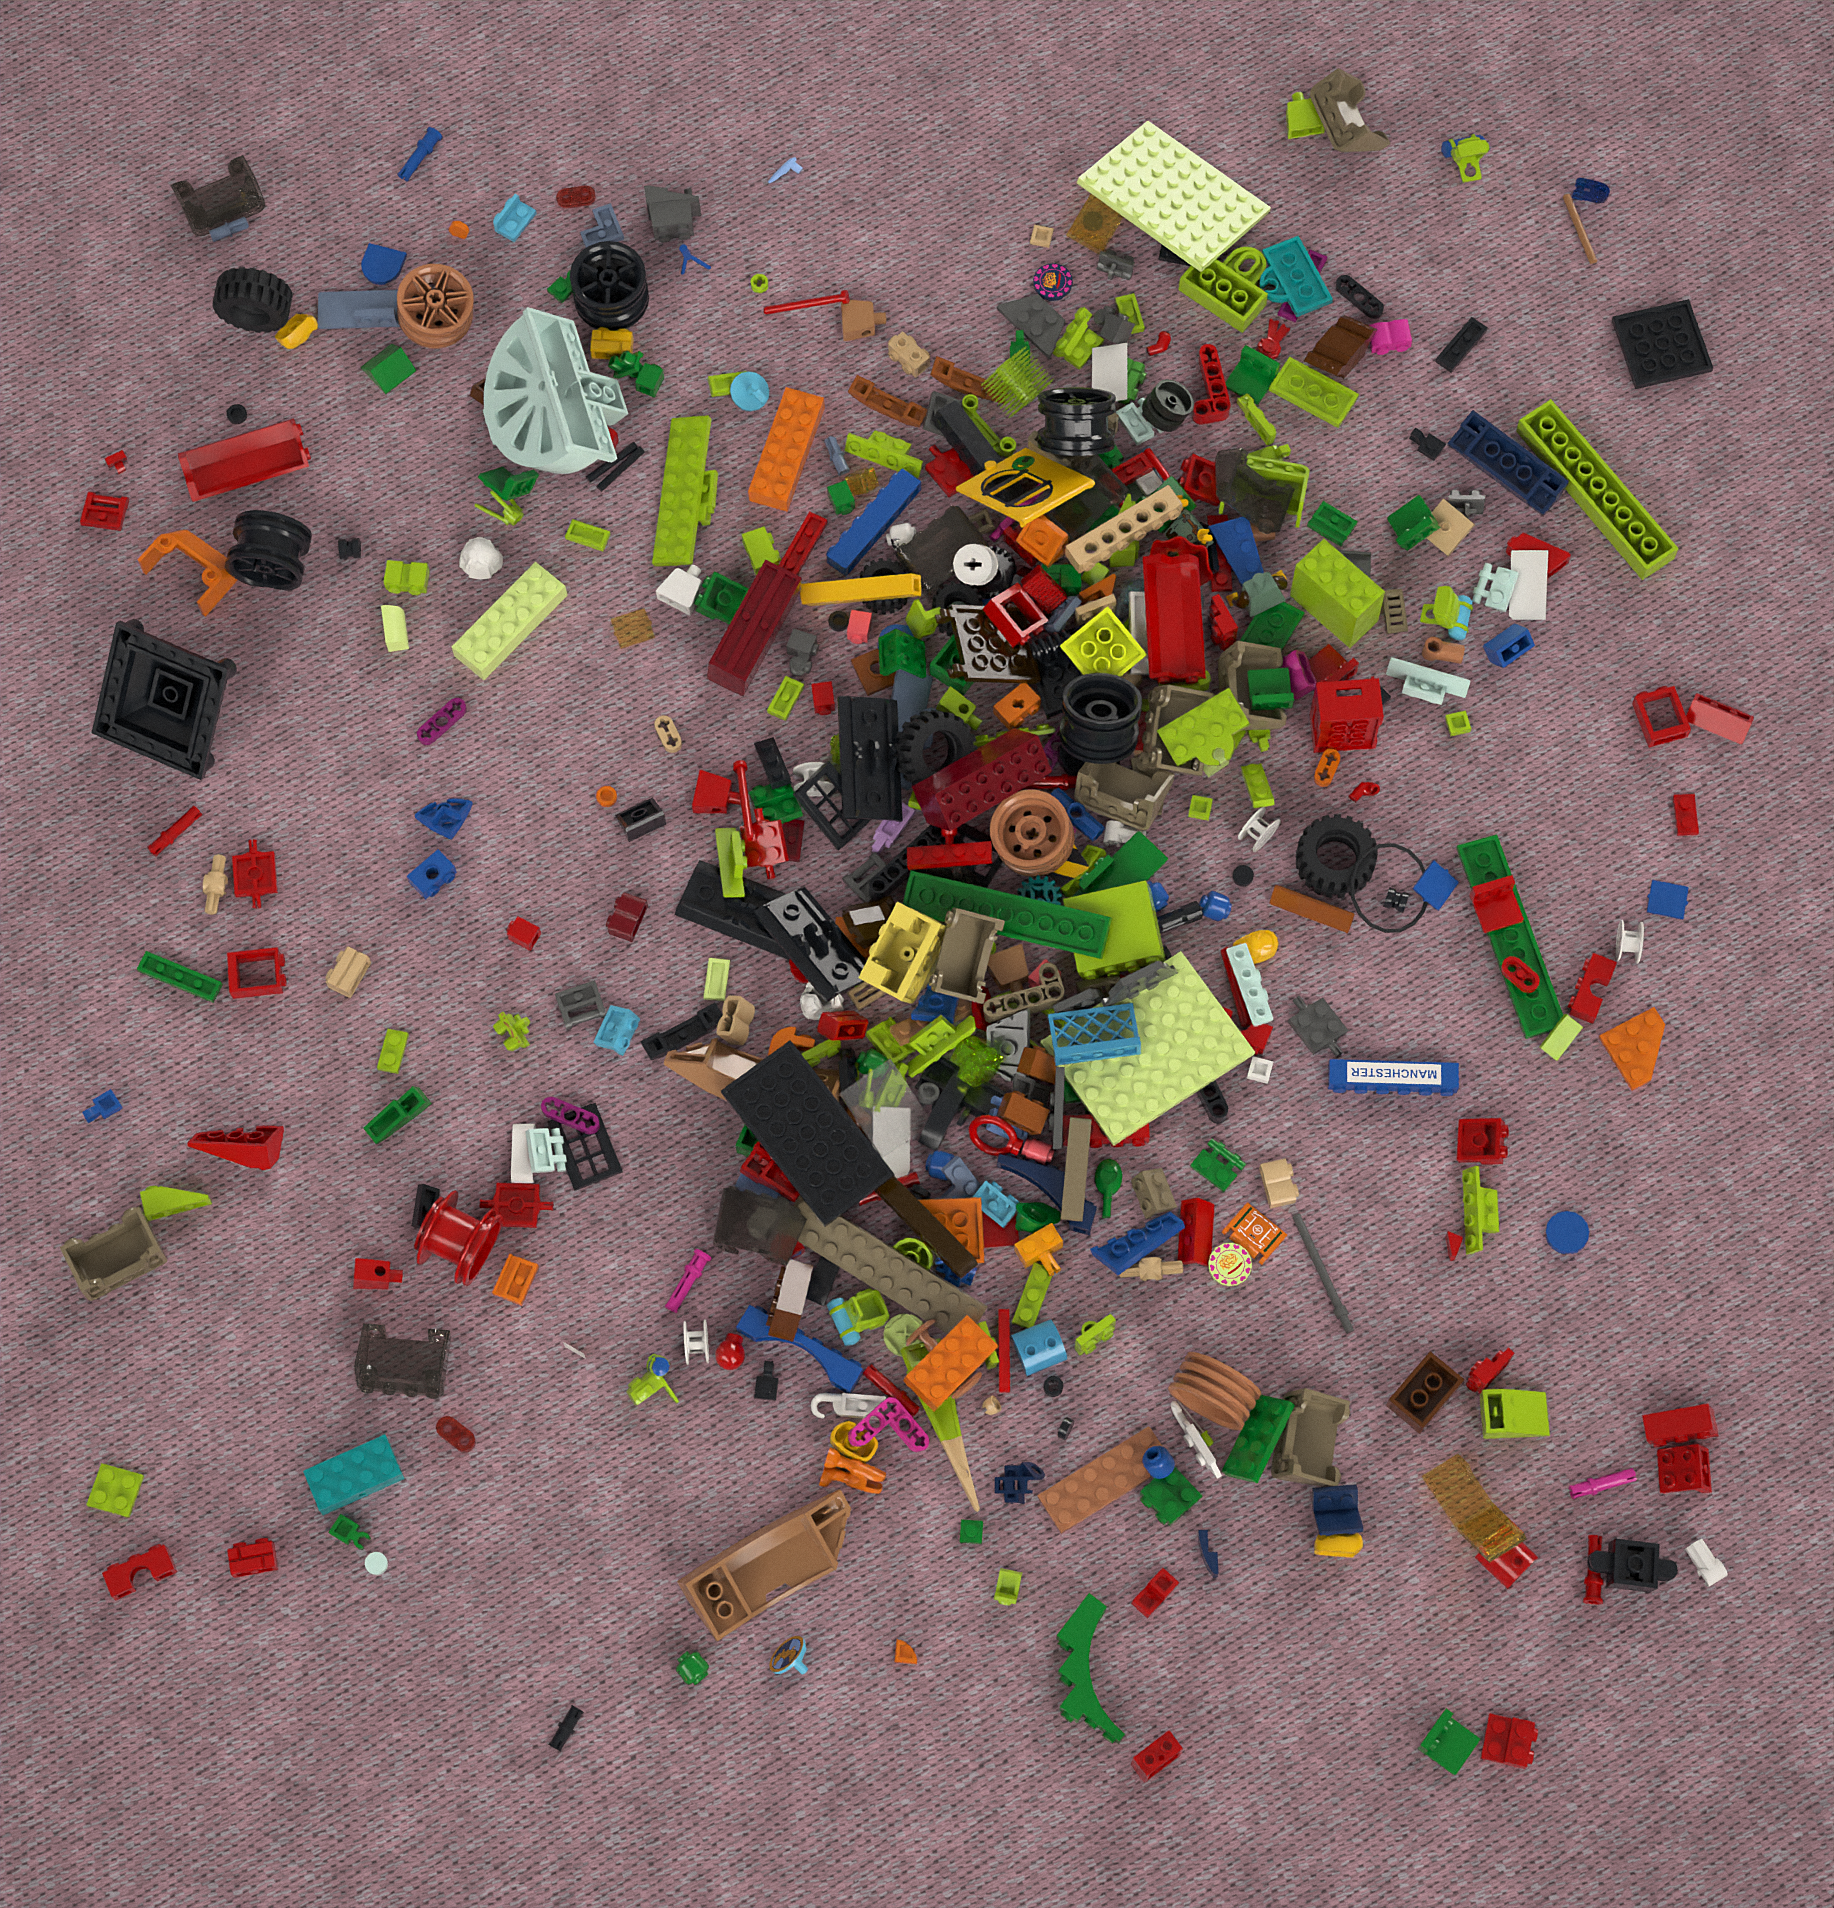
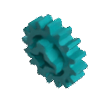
(1044, 889)

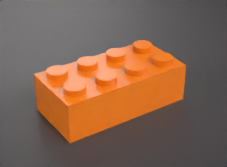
(950, 1363)

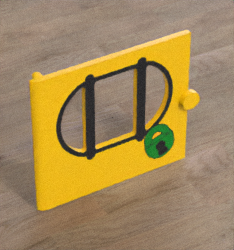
(1061, 481)

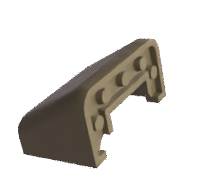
(1336, 103)
(1232, 674)
(1122, 793)
(965, 954)
(1309, 1438)

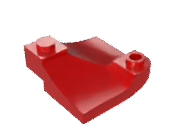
(763, 1170)

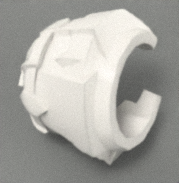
(480, 558)
(814, 1005)

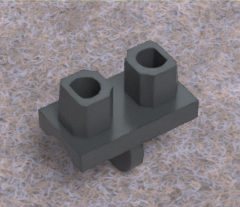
(1115, 265)
(1467, 504)

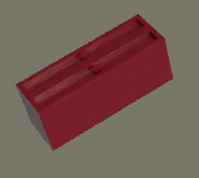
(754, 628)
(982, 779)

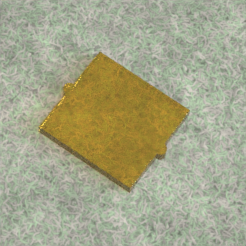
(632, 628)

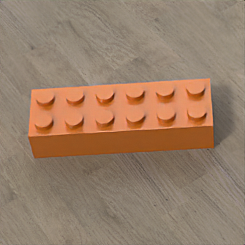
(786, 449)

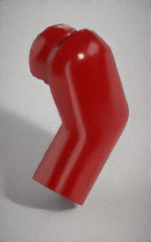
(1161, 345)
(1364, 789)

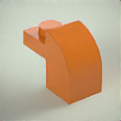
(801, 1042)

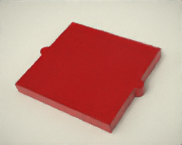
(998, 1236)

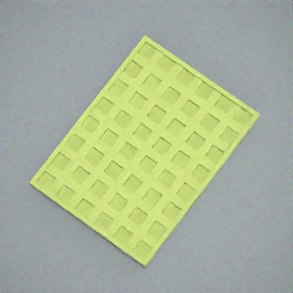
(1174, 195)
(1183, 1049)

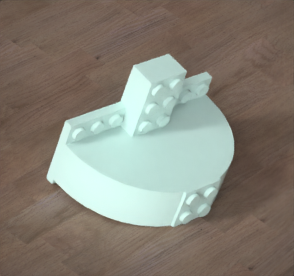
(545, 401)

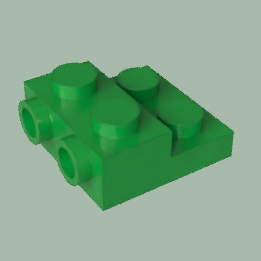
(720, 597)
(776, 803)
(1170, 1497)

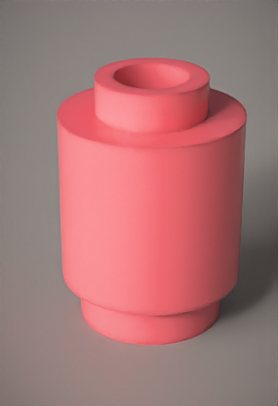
(1038, 1151)

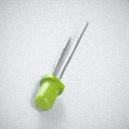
(1207, 1439)

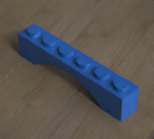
(841, 1372)

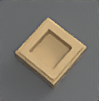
(1041, 236)

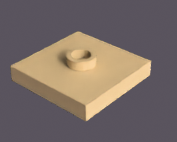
(1453, 527)

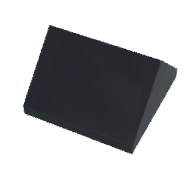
(641, 819)

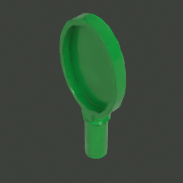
(1108, 1181)

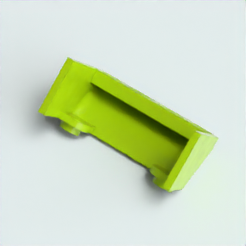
(1284, 473)

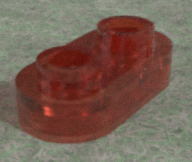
(575, 197)
(456, 1434)

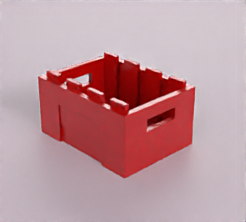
(1346, 721)

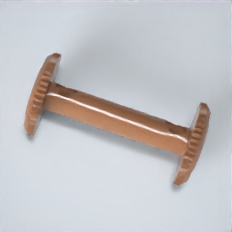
(923, 1335)

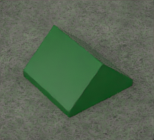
(389, 368)

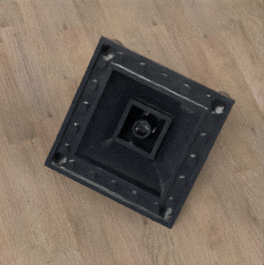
(161, 699)

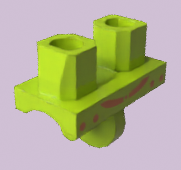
(516, 1028)

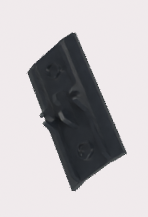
(867, 758)
(730, 916)
(813, 942)

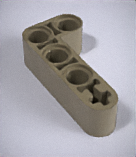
(1022, 997)

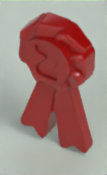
(1270, 346)

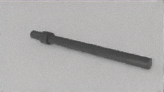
(1340, 1310)

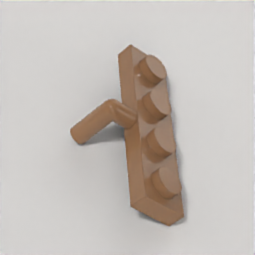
(907, 1028)

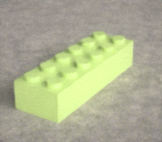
(509, 621)

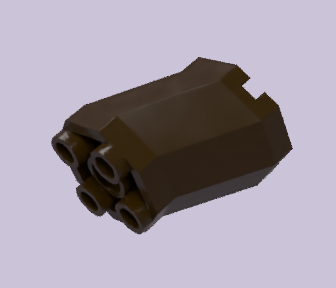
(867, 918)

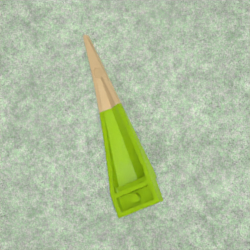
(946, 1426)

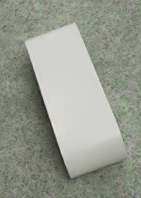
(520, 1159)

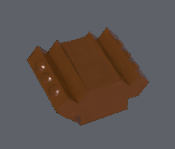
(1341, 346)

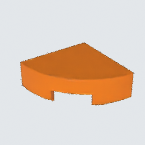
(904, 1653)

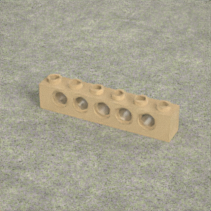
(1145, 509)

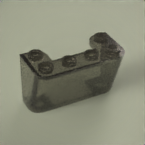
(934, 549)
(757, 1225)
(402, 1364)

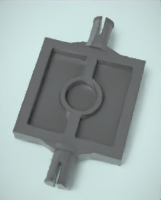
(1317, 1026)

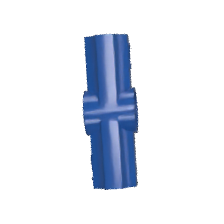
(1085, 823)

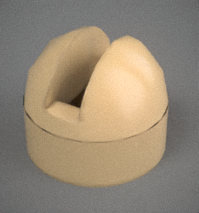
(992, 1405)

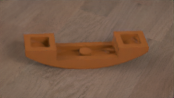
(962, 381)
(886, 404)

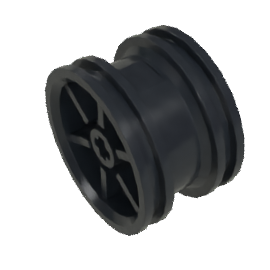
(620, 303)
(1076, 421)
(268, 550)
(1100, 718)

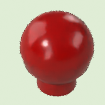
(730, 1352)

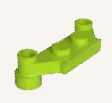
(998, 445)

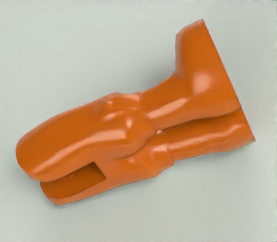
(861, 1475)

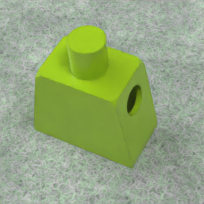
(1302, 117)
(956, 703)

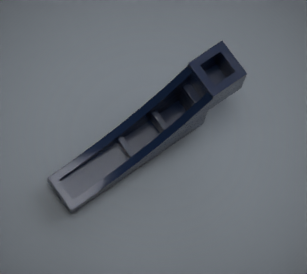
(1050, 1182)

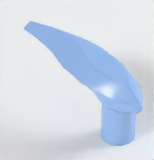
(790, 164)

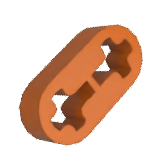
(1323, 766)

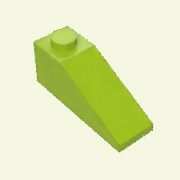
(166, 1201)

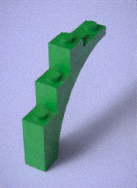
(1075, 1671)

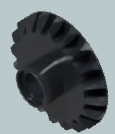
(1004, 575)

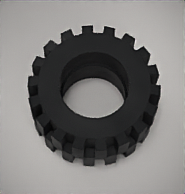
(884, 568)
(954, 593)

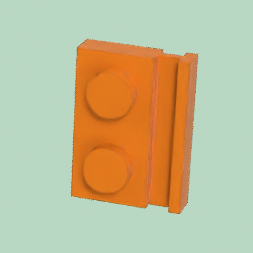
(515, 1279)

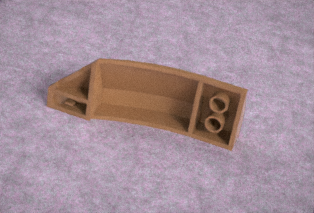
(718, 1065)
(788, 1551)

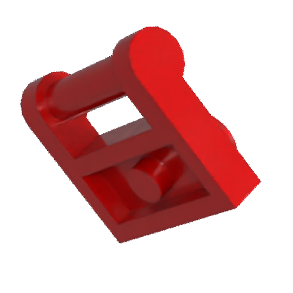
(103, 516)

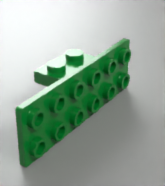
(1130, 864)

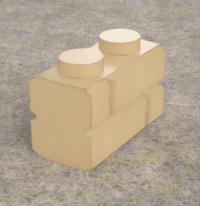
(348, 971)

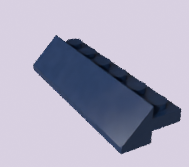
(1508, 463)

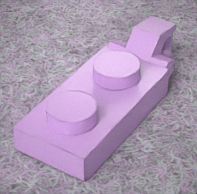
(889, 831)

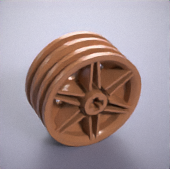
(424, 331)
(1011, 813)
(1214, 1390)

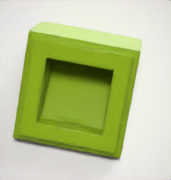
(1096, 574)

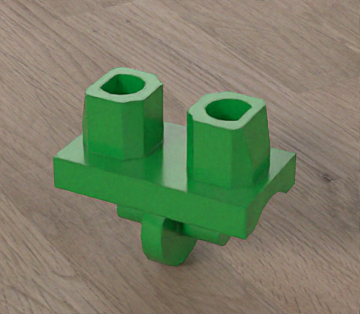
(626, 365)

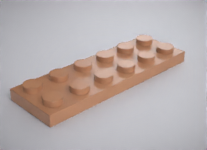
(1099, 1482)

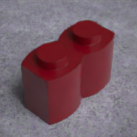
(627, 916)

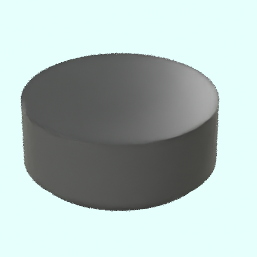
(928, 1093)

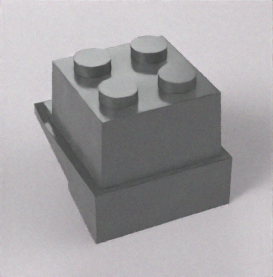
(671, 212)

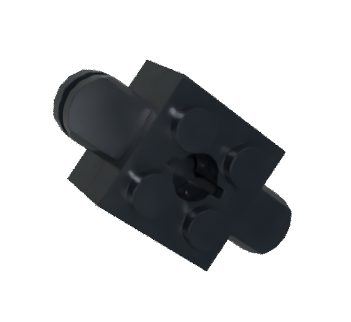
(1632, 1565)

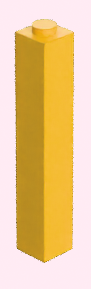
(861, 589)

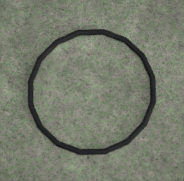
(1353, 893)

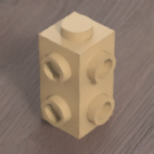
(908, 354)

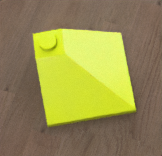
(1103, 646)

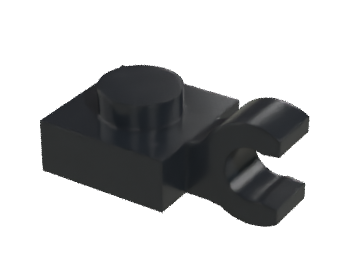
(1428, 446)
(766, 1386)

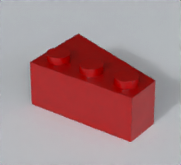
(1680, 1425)

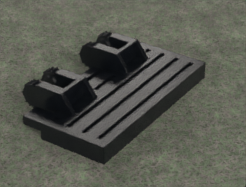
(976, 1102)

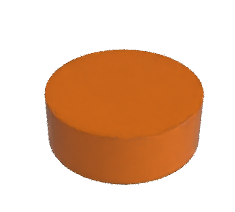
(459, 229)
(606, 796)

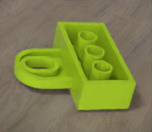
(1227, 290)

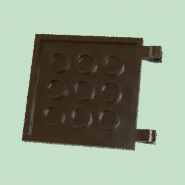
(985, 651)

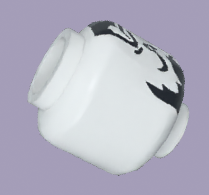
(900, 534)

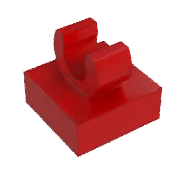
(116, 460)

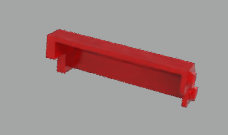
(244, 459)
(1174, 618)

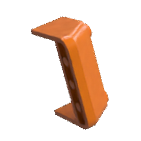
(213, 576)

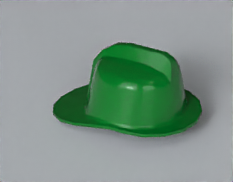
(1035, 1216)

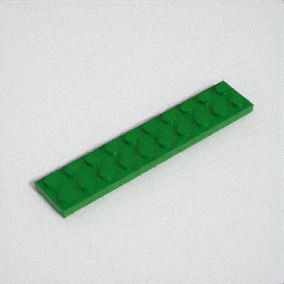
(1023, 917)
(1536, 1011)

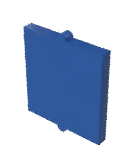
(1435, 885)
(1667, 899)

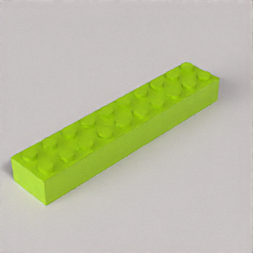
(1597, 489)

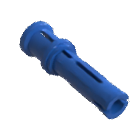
(423, 148)

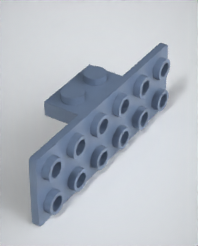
(358, 309)
(912, 698)

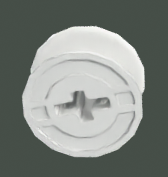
(975, 575)
(805, 771)
(1253, 824)
(1629, 941)
(696, 1342)

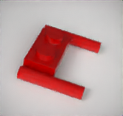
(1139, 466)

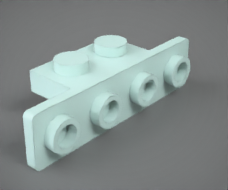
(1426, 682)
(1249, 984)

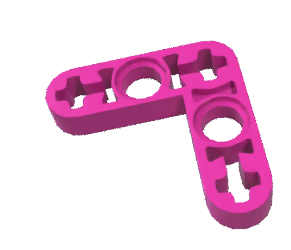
(892, 1419)

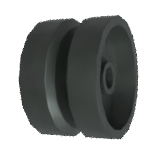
(1168, 405)

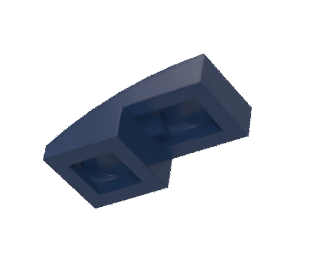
(1210, 1558)

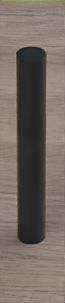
(607, 465)
(620, 469)

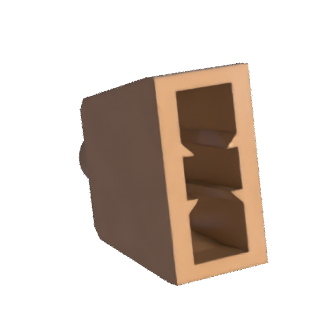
(860, 319)
(1009, 968)

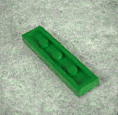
(179, 976)

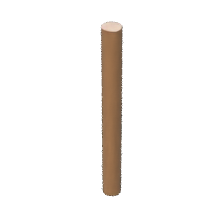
(1579, 228)

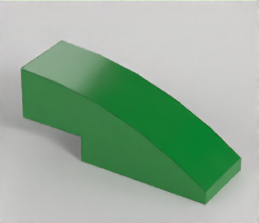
(397, 1114)

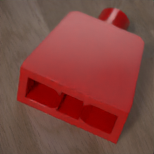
(713, 794)
(367, 1279)

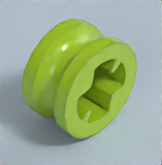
(754, 280)

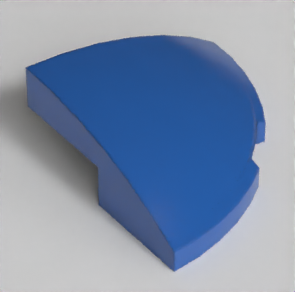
(437, 817)

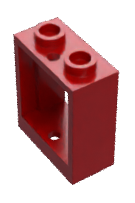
(1006, 624)
(1665, 735)
(235, 958)
(1157, 1754)

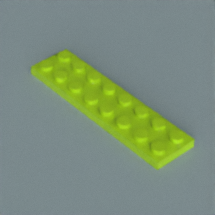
(681, 491)

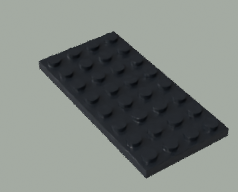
(807, 1133)

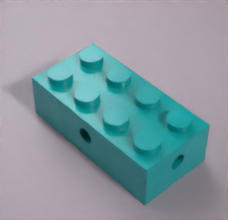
(353, 1474)

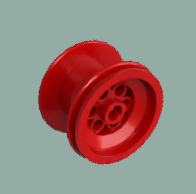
(457, 1237)

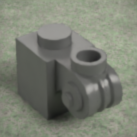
(1115, 327)
(802, 646)

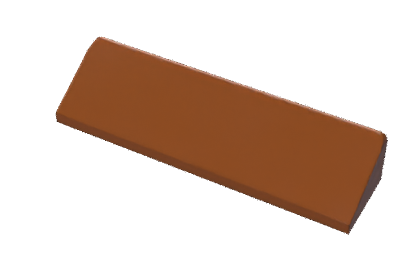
(1311, 908)

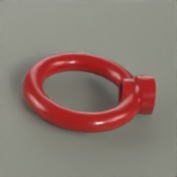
(1013, 1146)

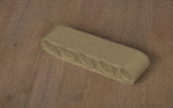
(1076, 1169)

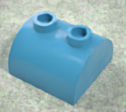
(1039, 1347)

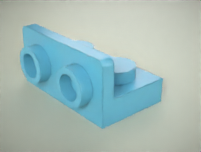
(513, 218)
(617, 1029)
(996, 1204)

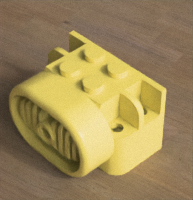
(904, 954)

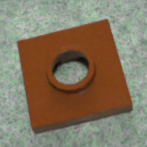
(871, 682)

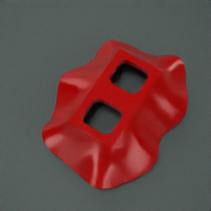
(1183, 546)

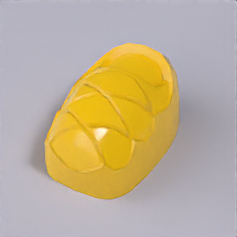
(296, 330)
(1261, 945)
(840, 1442)
(1338, 1545)

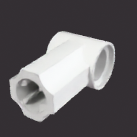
(1118, 833)
(1708, 1567)

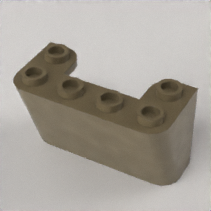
(1165, 706)

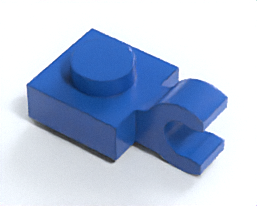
(105, 1105)

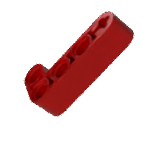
(1211, 383)

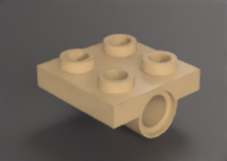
(1092, 608)

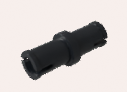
(566, 1728)

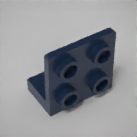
(1336, 1510)

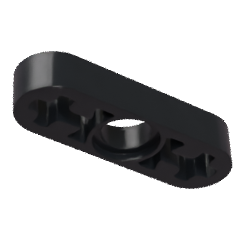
(1358, 289)

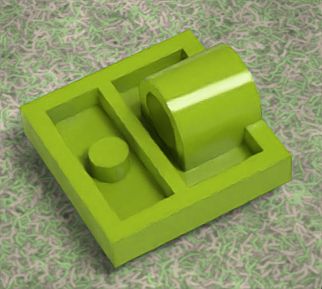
(1098, 1331)

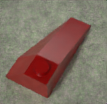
(249, 1149)

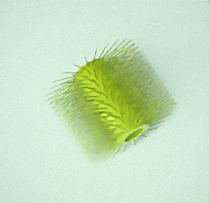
(1017, 382)

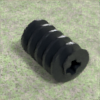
(1048, 646)

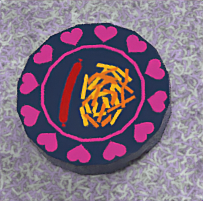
(1052, 282)

